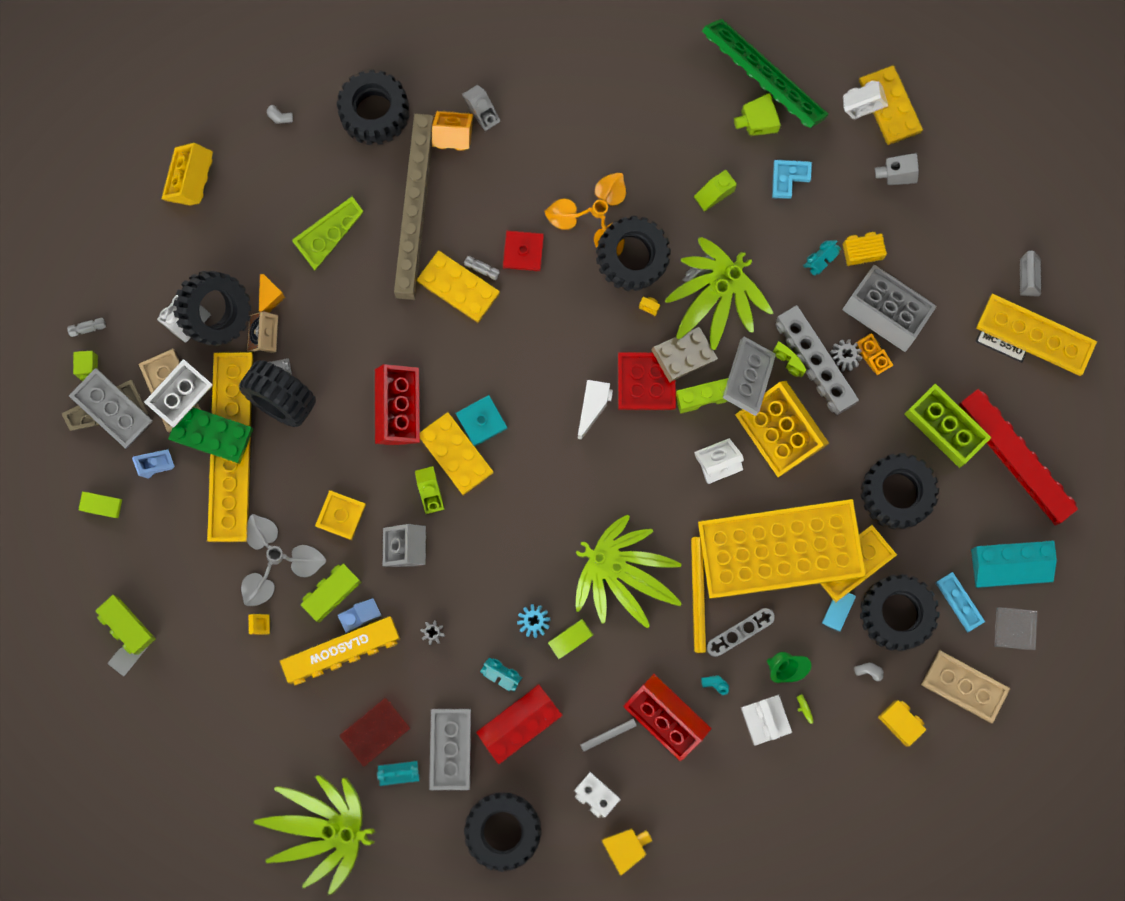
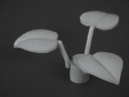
(261, 533)

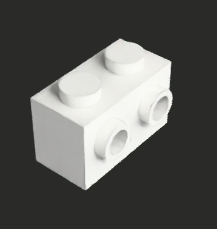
(597, 795)

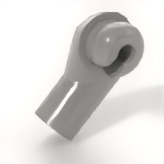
(274, 114)
(871, 669)

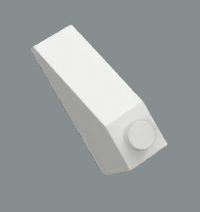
(594, 403)

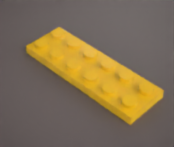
(1036, 334)

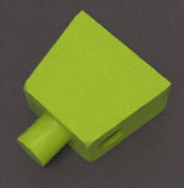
(759, 117)

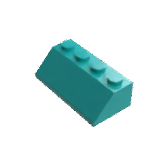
(1014, 564)

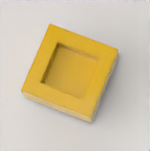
(649, 305)
(259, 624)

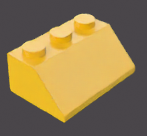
(187, 174)

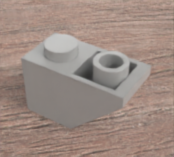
(481, 107)

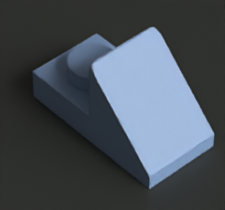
(153, 463)
(359, 615)

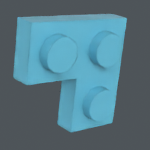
(787, 171)

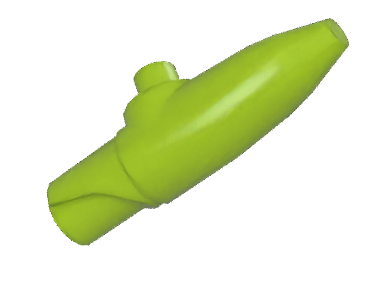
(804, 708)

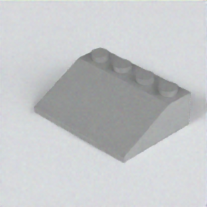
(889, 308)

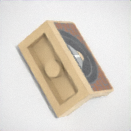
(262, 332)

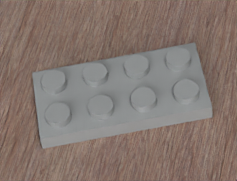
(749, 376)
(111, 408)
(450, 749)

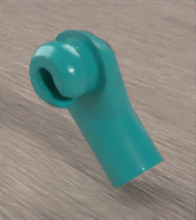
(717, 682)

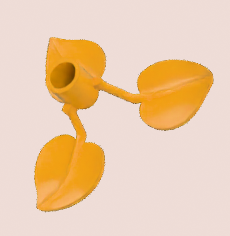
(609, 188)

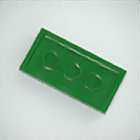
(212, 434)

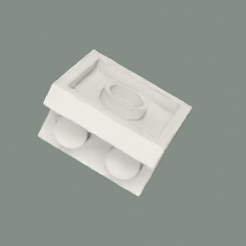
(719, 460)
(766, 720)

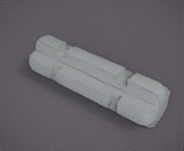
(481, 267)
(86, 327)

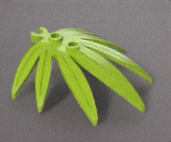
(723, 281)
(609, 564)
(339, 831)

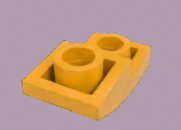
(873, 354)

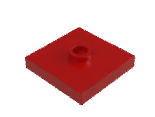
(523, 251)

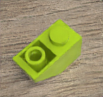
(429, 490)

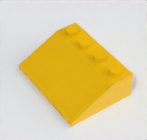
(783, 429)

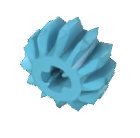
(537, 627)

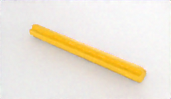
(698, 595)

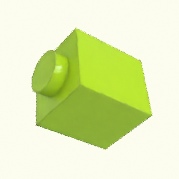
(84, 363)

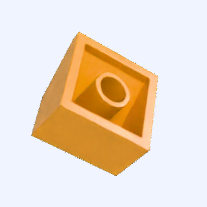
(452, 130)

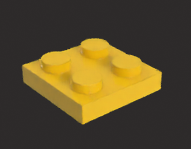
(340, 515)

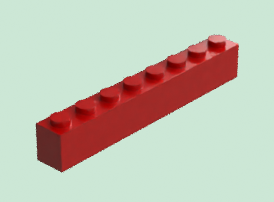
(1019, 459)

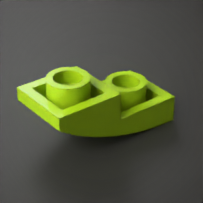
(794, 365)
(100, 504)
(570, 638)

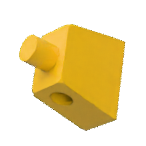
(626, 848)

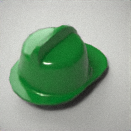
(788, 667)

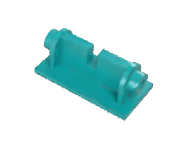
(816, 260)
(509, 678)
(398, 773)

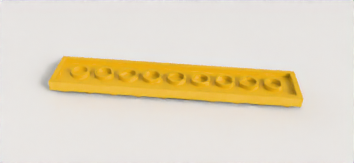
(228, 479)

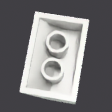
(178, 393)

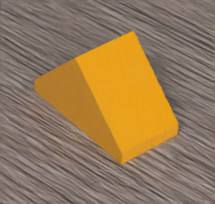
(269, 295)

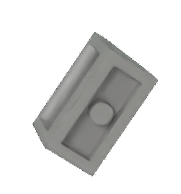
(1030, 274)

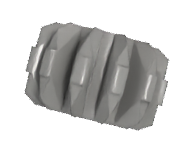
(850, 361)

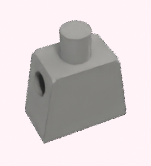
(899, 170)

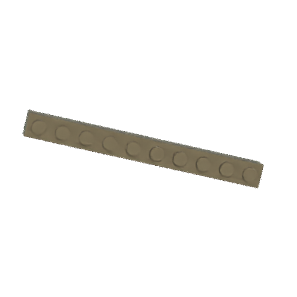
(414, 207)

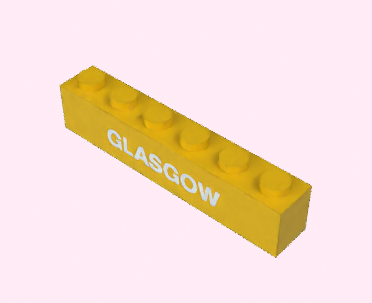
(339, 650)

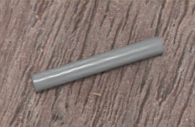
(608, 735)

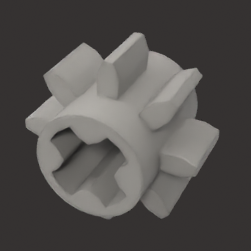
(429, 628)

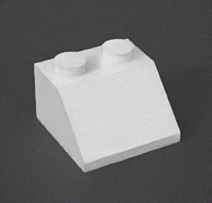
(865, 100)

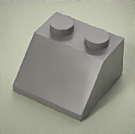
(404, 545)

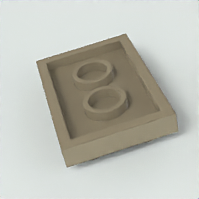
(684, 355)

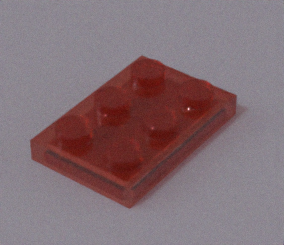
(374, 732)

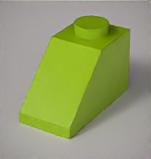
(715, 190)

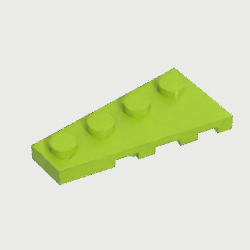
(326, 233)

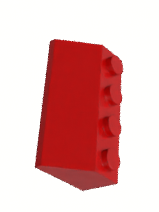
(397, 405)
(667, 717)
(519, 724)

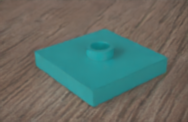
(481, 420)

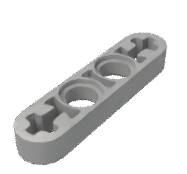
(741, 634)

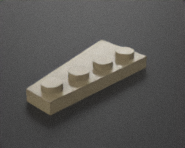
(78, 419)

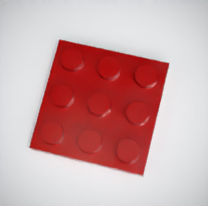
(643, 383)

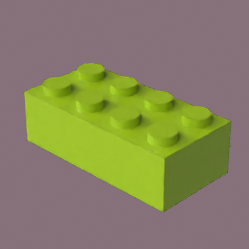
(947, 426)

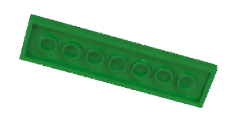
(765, 73)

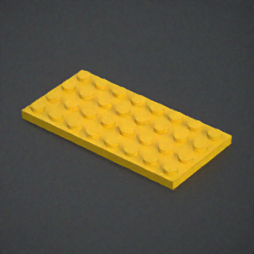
(781, 549)

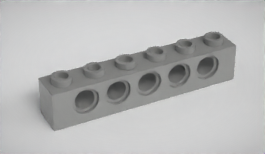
(806, 334)

